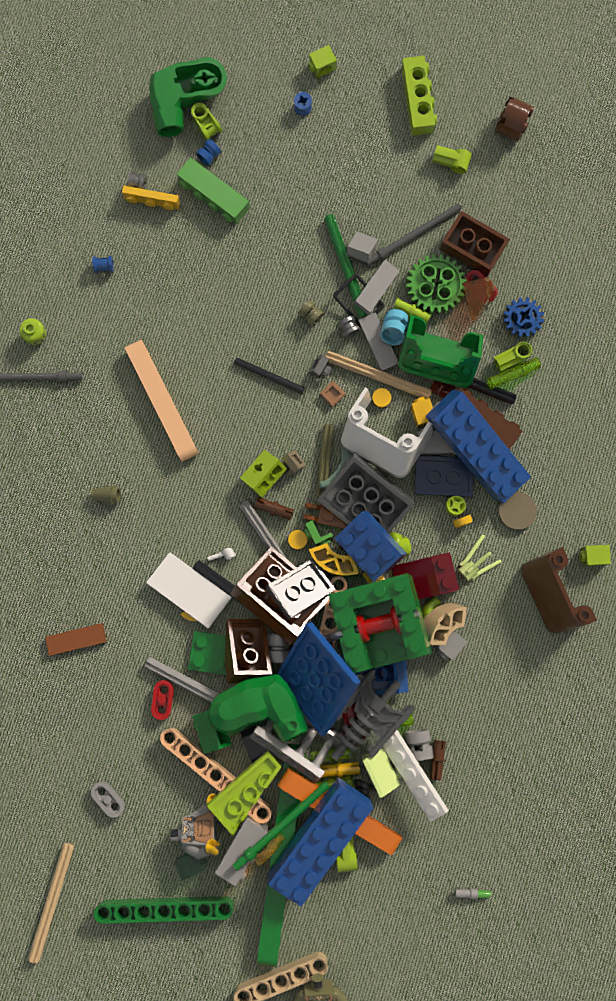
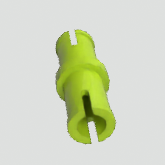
(411, 310)

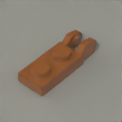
(325, 516)

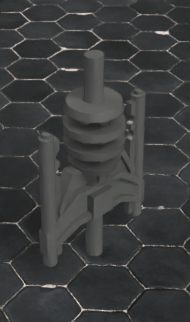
(372, 713)

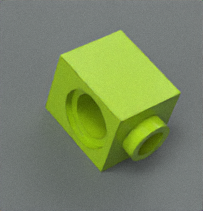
(322, 61)
(595, 555)

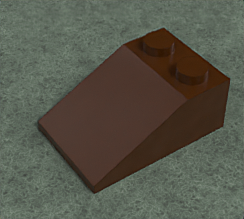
(246, 650)

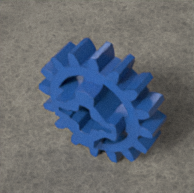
(513, 311)

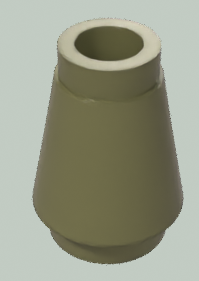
(107, 494)

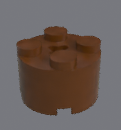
(513, 119)

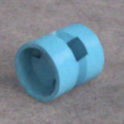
(394, 327)

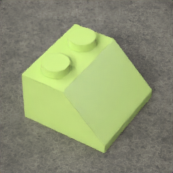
(381, 772)

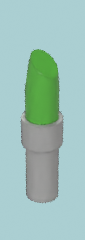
(472, 894)

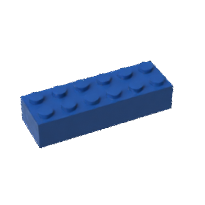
(478, 446)
(319, 842)

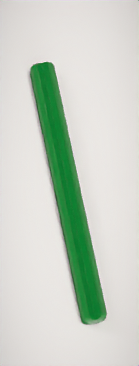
(344, 259)

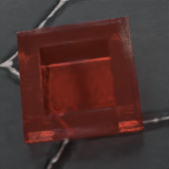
(441, 389)

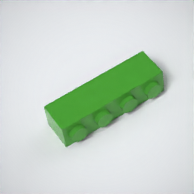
(213, 191)

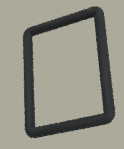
(343, 305)

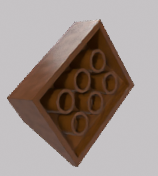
(253, 594)

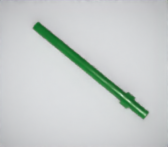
(251, 852)

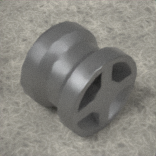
(137, 181)
(348, 327)

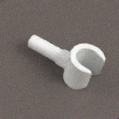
(228, 553)

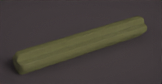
(325, 456)

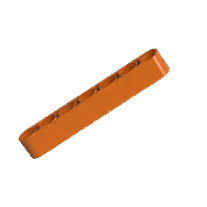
(370, 830)

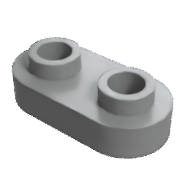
(105, 801)

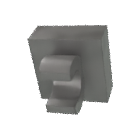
(320, 367)

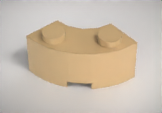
(443, 622)

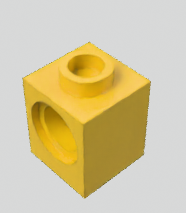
(419, 410)

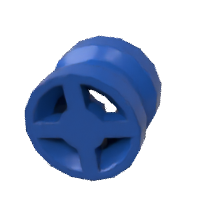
(302, 108)

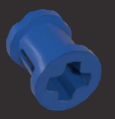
(103, 264)

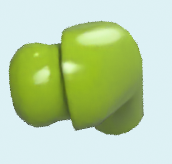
(432, 604)

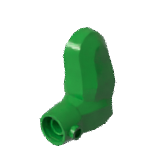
(182, 87)
(256, 702)

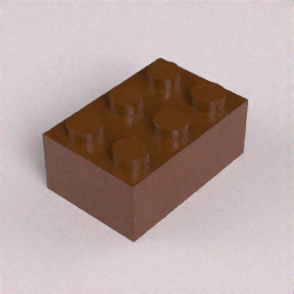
(474, 243)

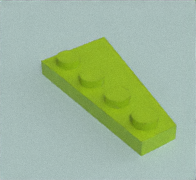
(238, 797)

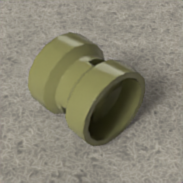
(310, 313)

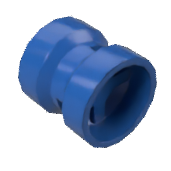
(208, 152)

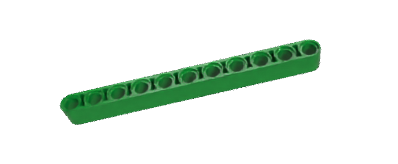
(274, 900)

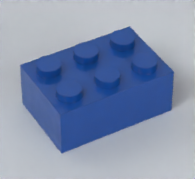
(370, 546)

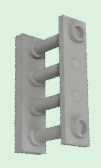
(295, 758)

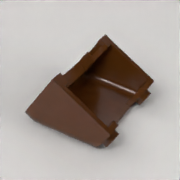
(550, 595)

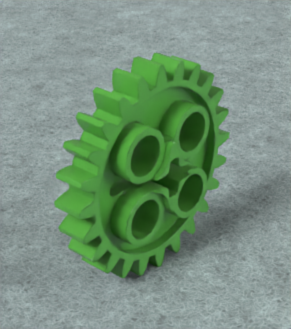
(418, 281)

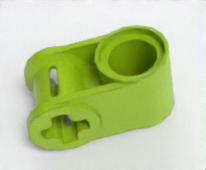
(207, 123)

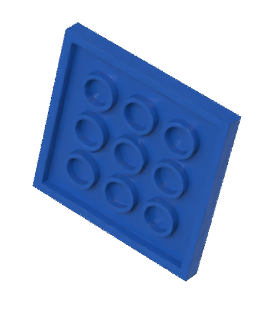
(318, 678)

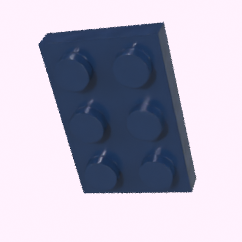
(442, 477)

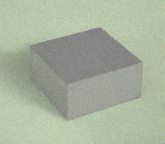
(362, 247)

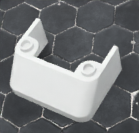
(375, 448)

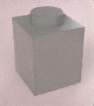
(453, 646)

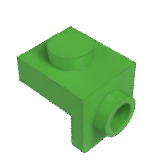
(312, 533)

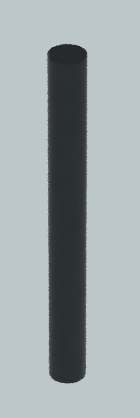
(269, 375)

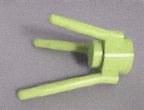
(469, 569)

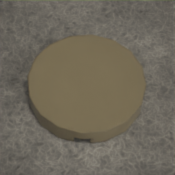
(518, 511)

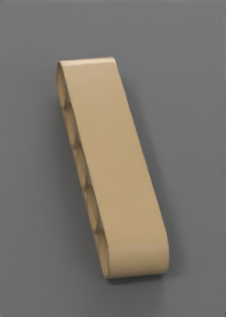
(292, 979)

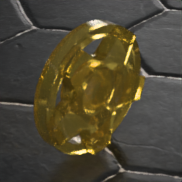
(270, 849)

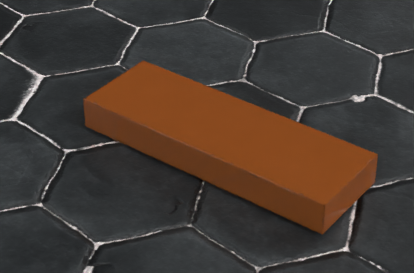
(76, 639)

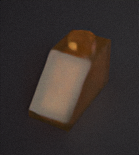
(478, 295)

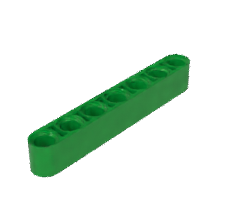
(156, 915)

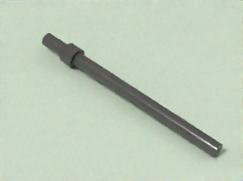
(382, 253)
(62, 376)

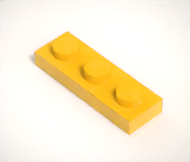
(151, 198)

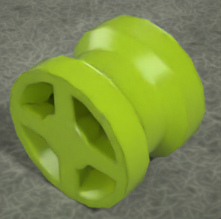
(458, 503)

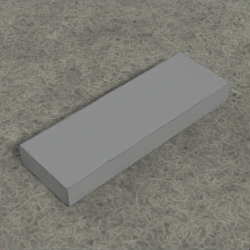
(376, 286)
(382, 351)

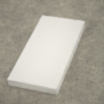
(189, 590)

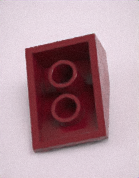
(430, 575)

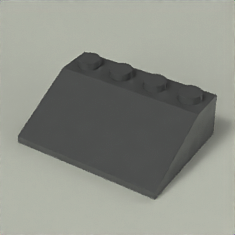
(363, 488)

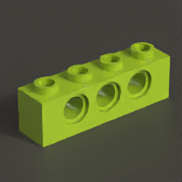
(419, 123)

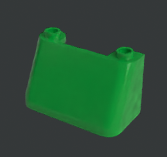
(440, 357)

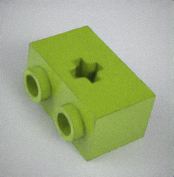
(263, 473)

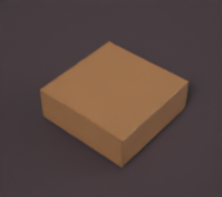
(332, 394)

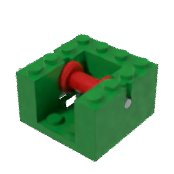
(389, 614)

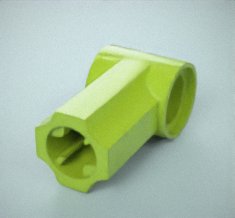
(457, 159)
(512, 357)
(347, 859)

